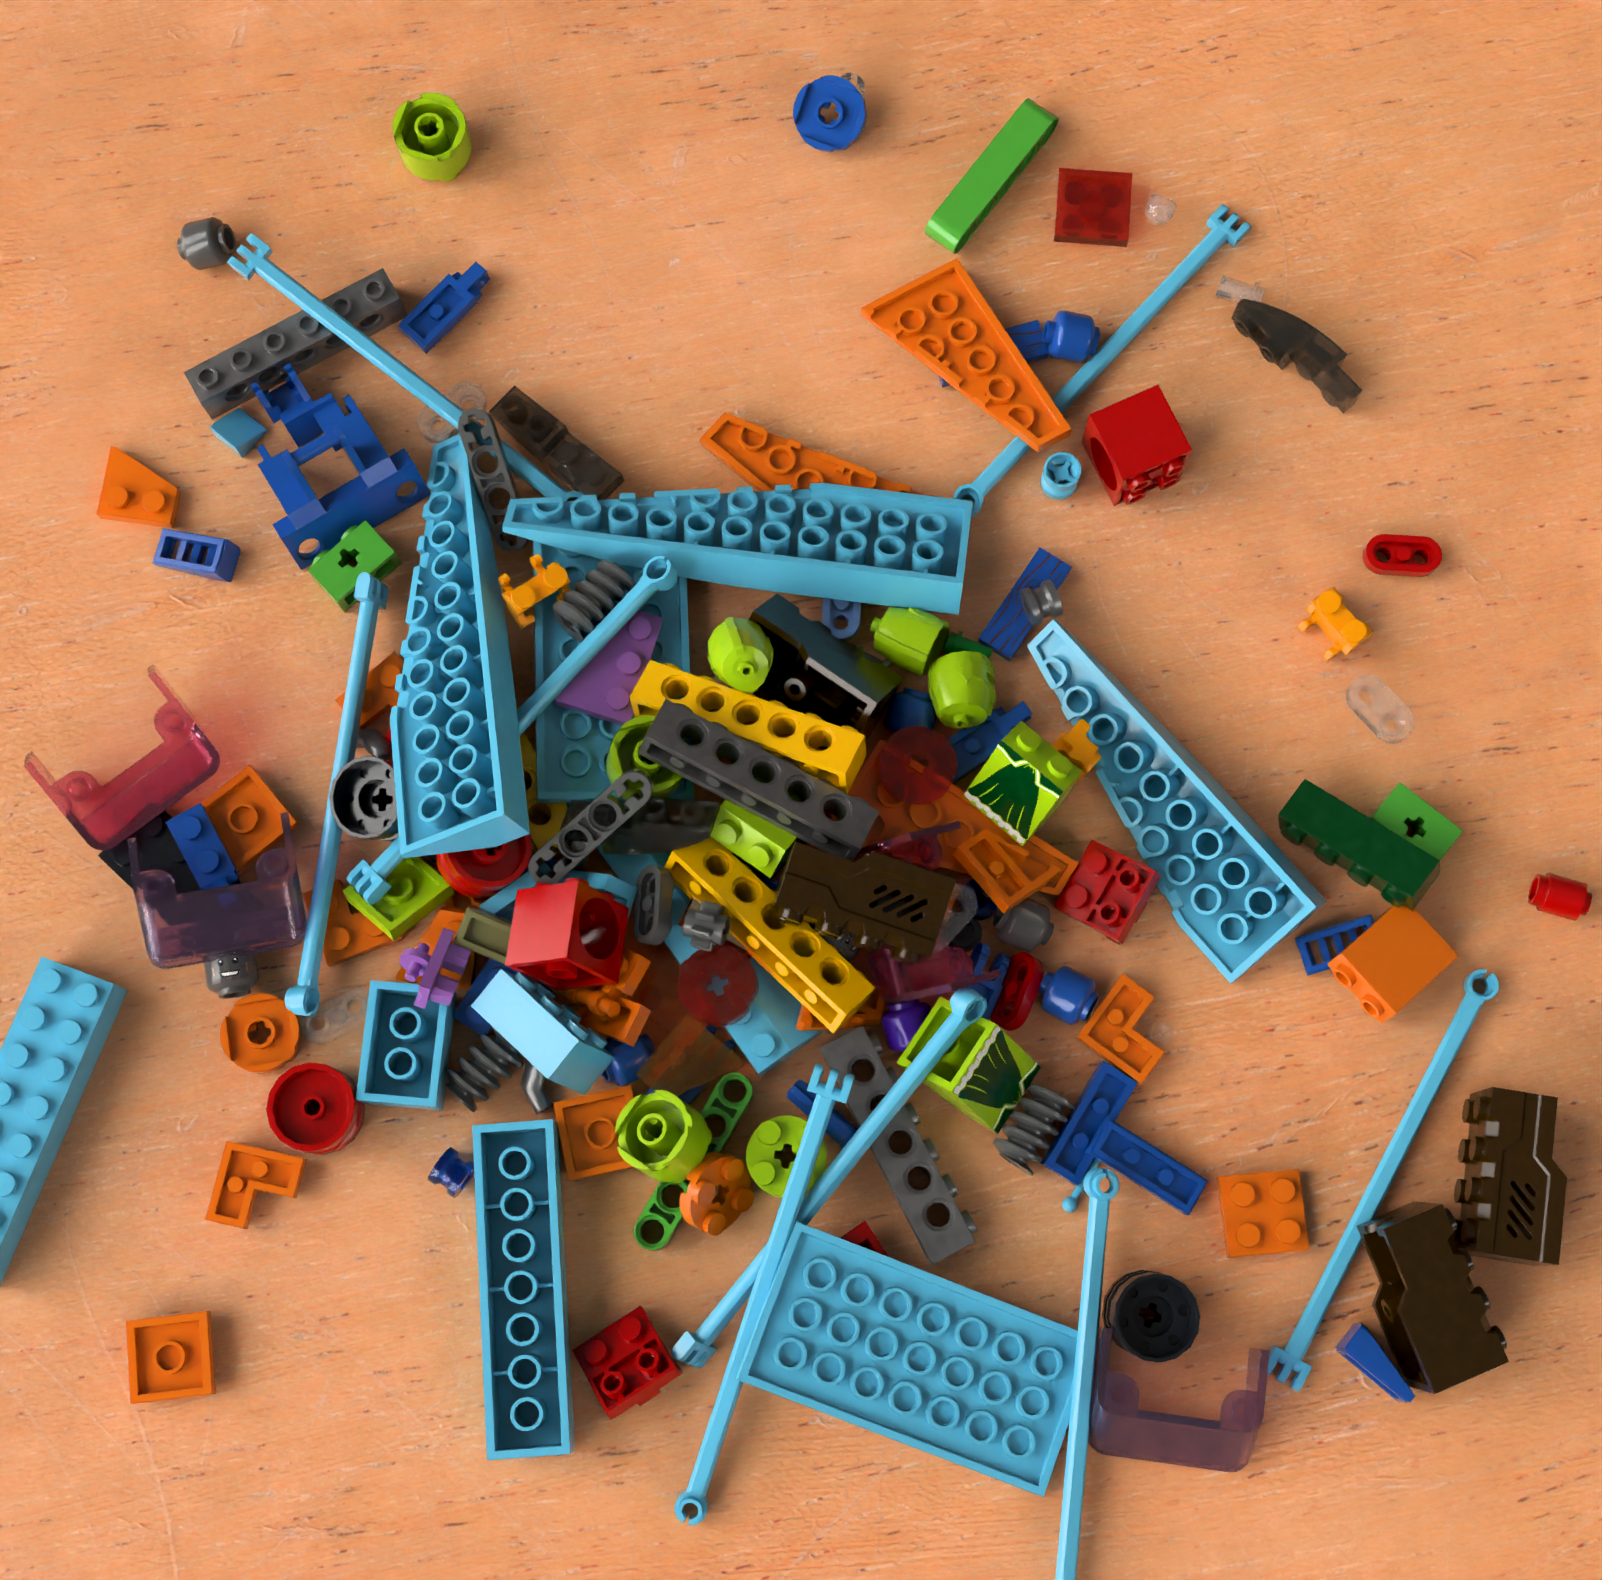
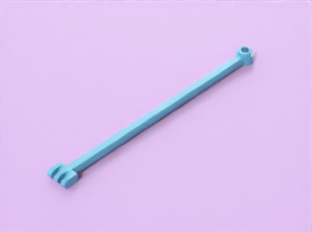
(1219, 234)
(258, 263)
(657, 575)
(305, 996)
(966, 1009)
(1380, 1182)
(783, 1226)
(1084, 1370)

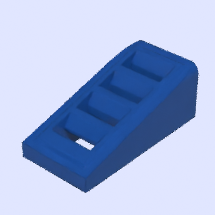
(219, 562)
(1305, 949)
(1366, 1354)

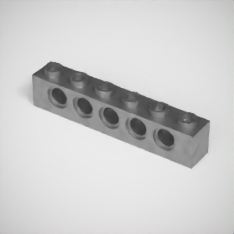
(298, 340)
(766, 800)
(935, 1241)

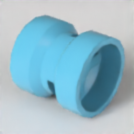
(1063, 468)

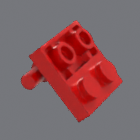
(1107, 891)
(626, 1363)

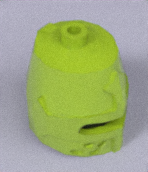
(910, 638)
(740, 654)
(962, 688)

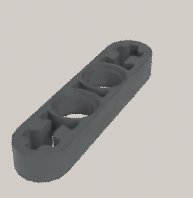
(489, 482)
(591, 827)

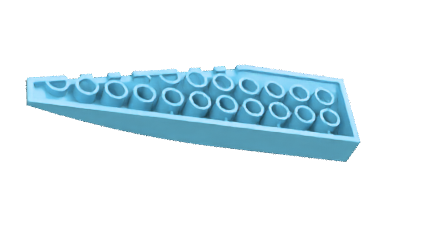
(789, 541)

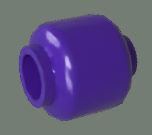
(902, 1022)

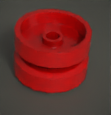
(482, 874)
(305, 1088)

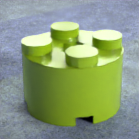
(432, 137)
(624, 756)
(662, 1136)
(771, 1139)

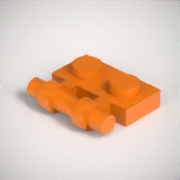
(604, 1001)

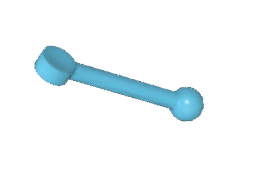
(1069, 1204)

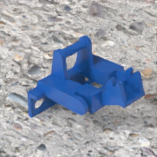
(366, 497)

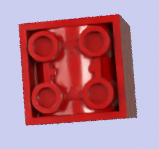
(1136, 446)
(567, 935)

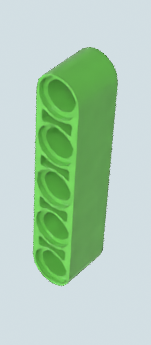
(991, 176)
(715, 1106)

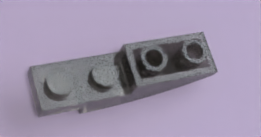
(1289, 339)
(554, 445)
(654, 828)

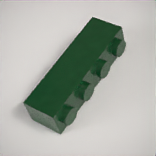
(1358, 845)

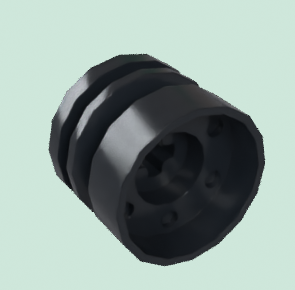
(363, 799)
(1174, 1320)

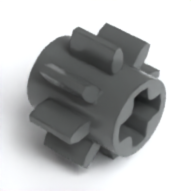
(706, 925)

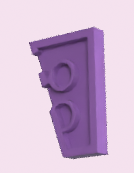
(610, 677)

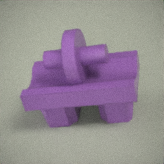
(433, 984)

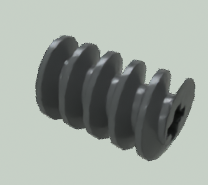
(592, 598)
(483, 1069)
(1032, 1127)

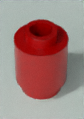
(1559, 896)

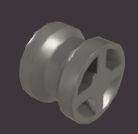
(1041, 602)

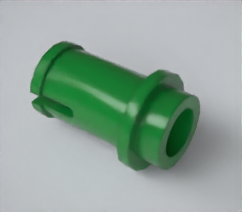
(958, 643)

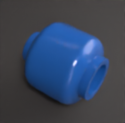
(1071, 336)
(910, 709)
(1068, 995)
(626, 1059)

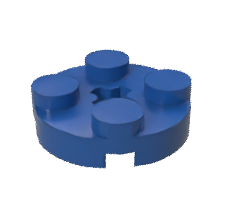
(821, 94)

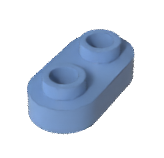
(845, 610)

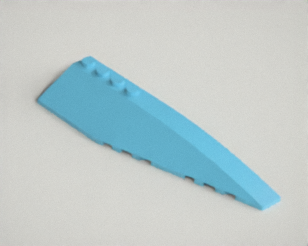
(456, 698)

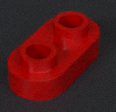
(1400, 555)
(1018, 991)

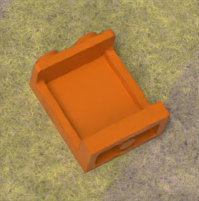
(1392, 961)

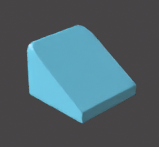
(238, 431)

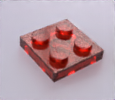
(1093, 207)

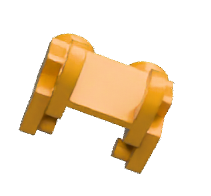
(534, 590)
(1336, 623)
(1078, 748)

